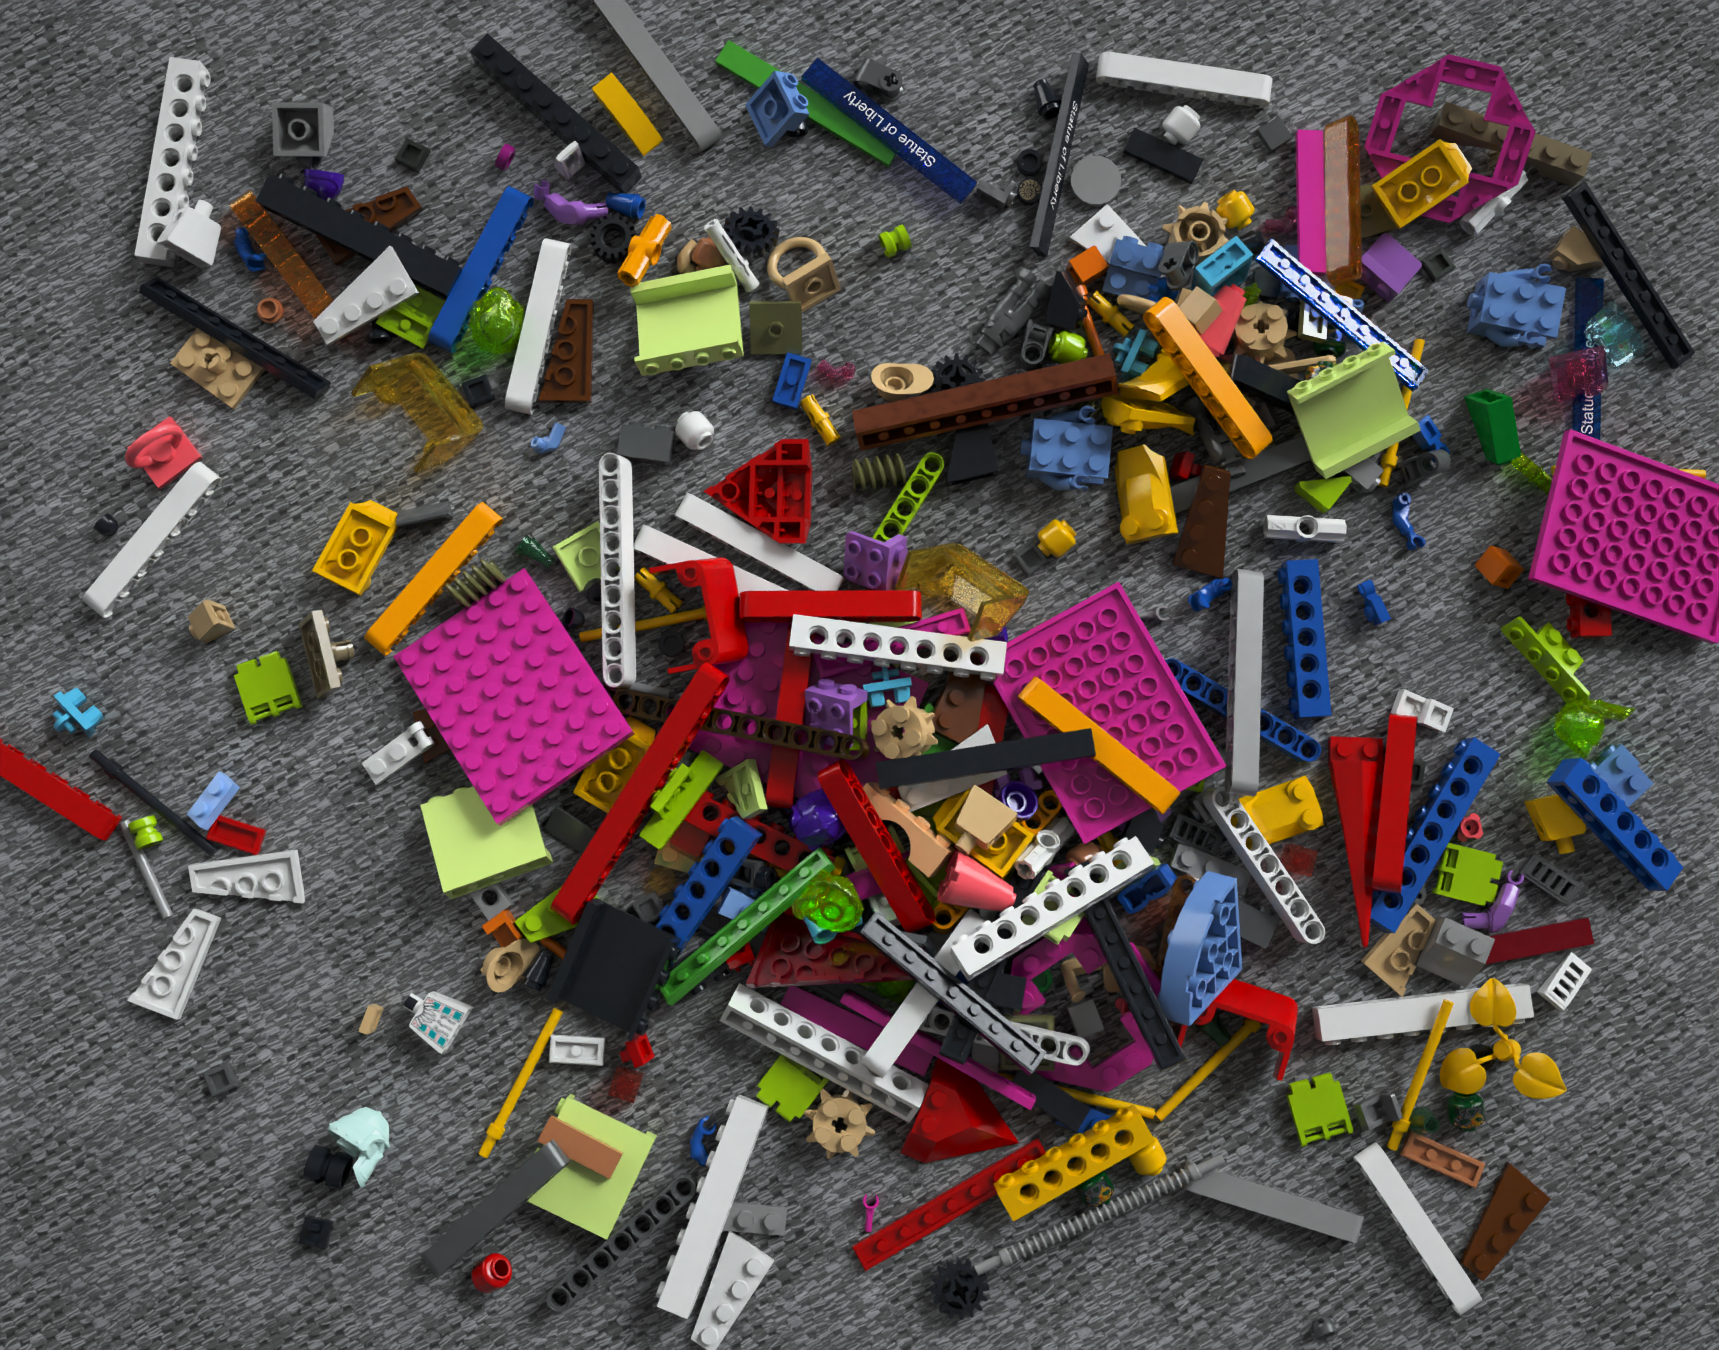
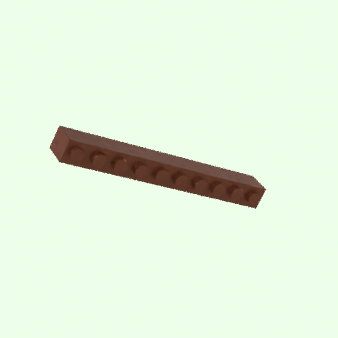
(985, 402)

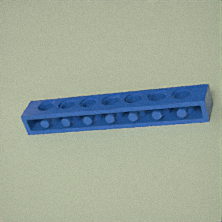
(1481, 760)

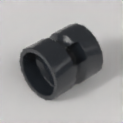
(328, 1167)

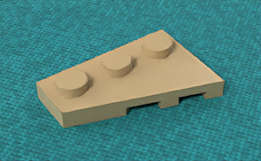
(1396, 953)

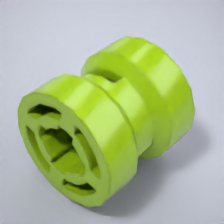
(895, 241)
(145, 831)

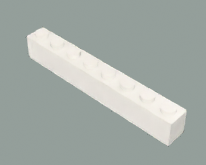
(1405, 1015)
(712, 1207)

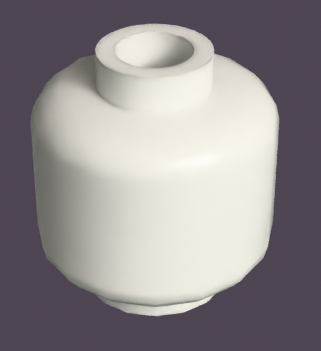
(1181, 125)
(694, 430)

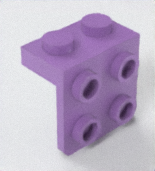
(1388, 267)
(874, 562)
(831, 706)

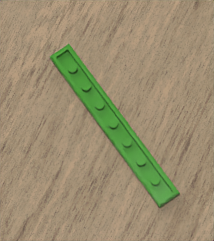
(821, 111)
(744, 927)

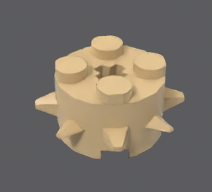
(1201, 223)
(1261, 332)
(889, 730)
(854, 1117)

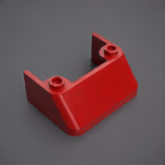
(721, 602)
(1260, 1005)

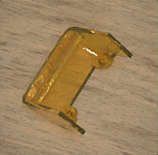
(428, 399)
(968, 582)

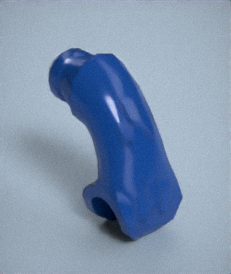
(244, 248)
(1201, 598)
(697, 1149)

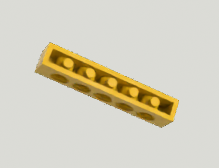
(1069, 1175)

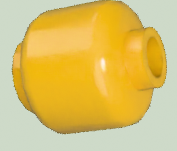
(1236, 208)
(1056, 538)
(1149, 1159)

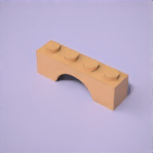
(928, 850)

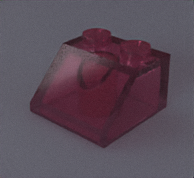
(1578, 373)

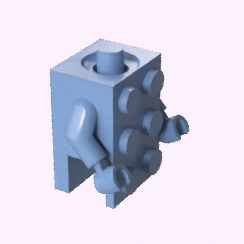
(1516, 308)
(1068, 452)

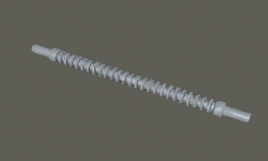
(1007, 1256)

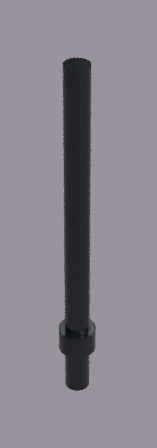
(115, 770)

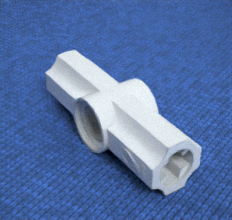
(1478, 218)
(1320, 528)
(1044, 848)

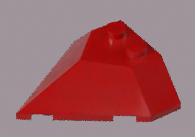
(772, 491)
(955, 1119)

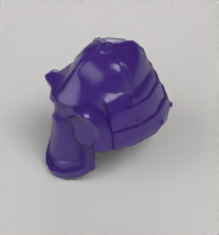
(815, 820)

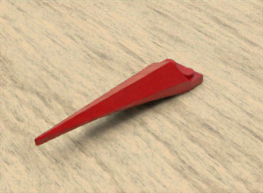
(1357, 782)

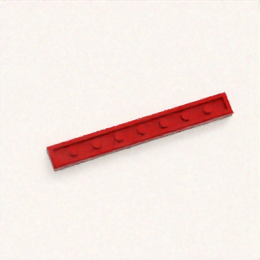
(942, 1208)

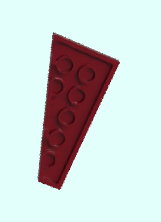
(794, 959)

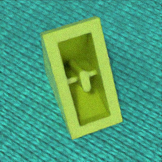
(1322, 492)

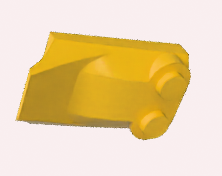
(1422, 182)
(1156, 382)
(1144, 414)
(1144, 495)
(357, 546)
(608, 775)
(1283, 810)
(1001, 855)

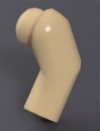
(684, 258)

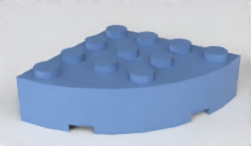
(1202, 949)

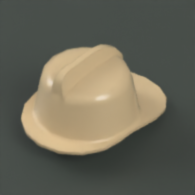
(901, 380)
(506, 964)

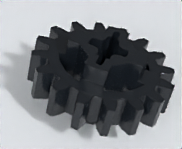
(751, 231)
(946, 382)
(950, 1293)

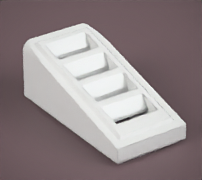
(569, 160)
(1568, 994)

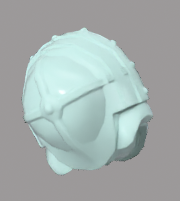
(362, 1135)

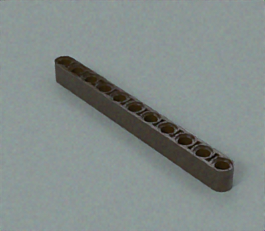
(740, 723)

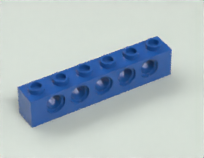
(1313, 627)
(1615, 824)
(744, 840)

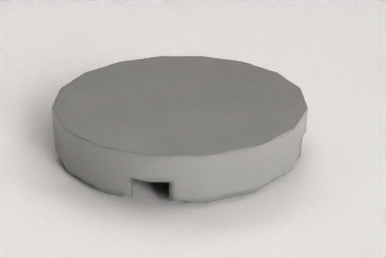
(1095, 181)

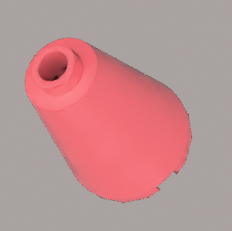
(1221, 330)
(974, 886)

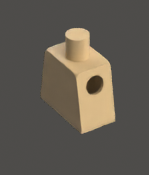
(982, 821)

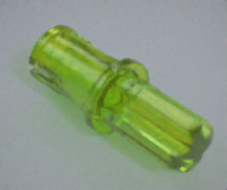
(1251, 294)
(1533, 472)

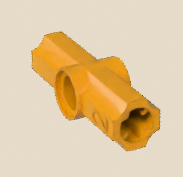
(644, 250)

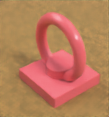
(163, 453)

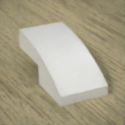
(1428, 711)

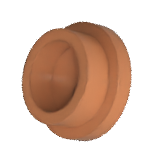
(270, 310)

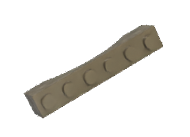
(1550, 157)

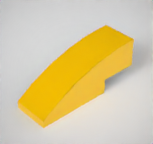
(627, 114)

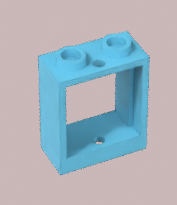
(1223, 267)

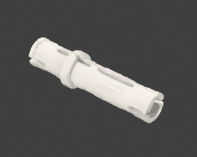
(731, 255)

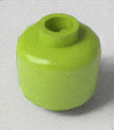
(1067, 347)

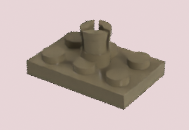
(323, 654)

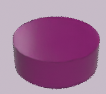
(505, 157)

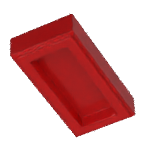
(236, 835)

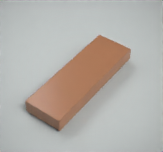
(581, 1147)
(1442, 1159)

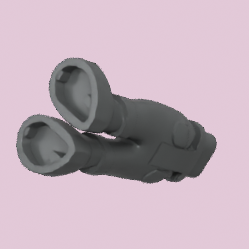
(1002, 321)
(1219, 447)

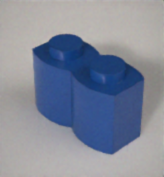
(1150, 887)

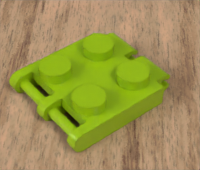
(266, 686)
(1468, 875)
(791, 1086)
(1318, 1108)

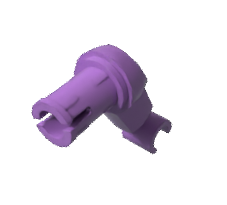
(568, 212)
(1499, 912)

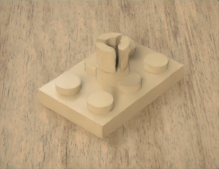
(217, 368)

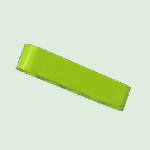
(909, 498)

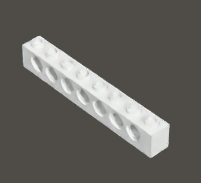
(179, 76)
(991, 651)
(973, 963)
(822, 1052)

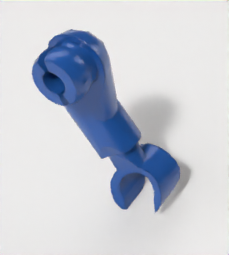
(1400, 519)

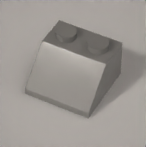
(302, 129)
(1455, 951)

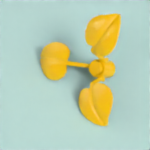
(1462, 1072)

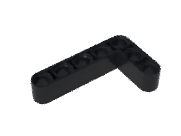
(1259, 380)

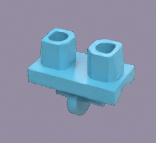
(1141, 345)
(900, 686)
(69, 704)

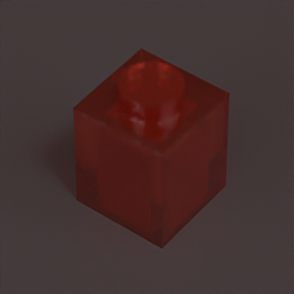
(689, 841)
(1298, 860)
(626, 1084)

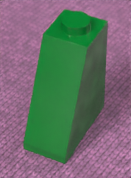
(1494, 425)

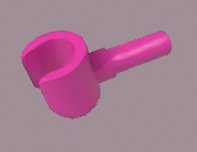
(869, 1213)

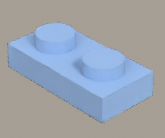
(213, 800)

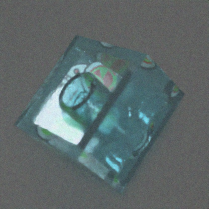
(1616, 333)

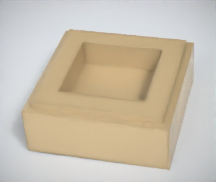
(371, 1019)

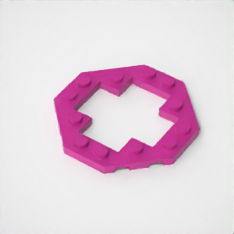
(1502, 109)
(1119, 1065)

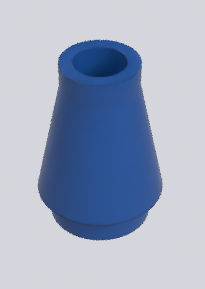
(627, 204)

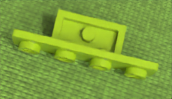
(1549, 656)
(679, 797)

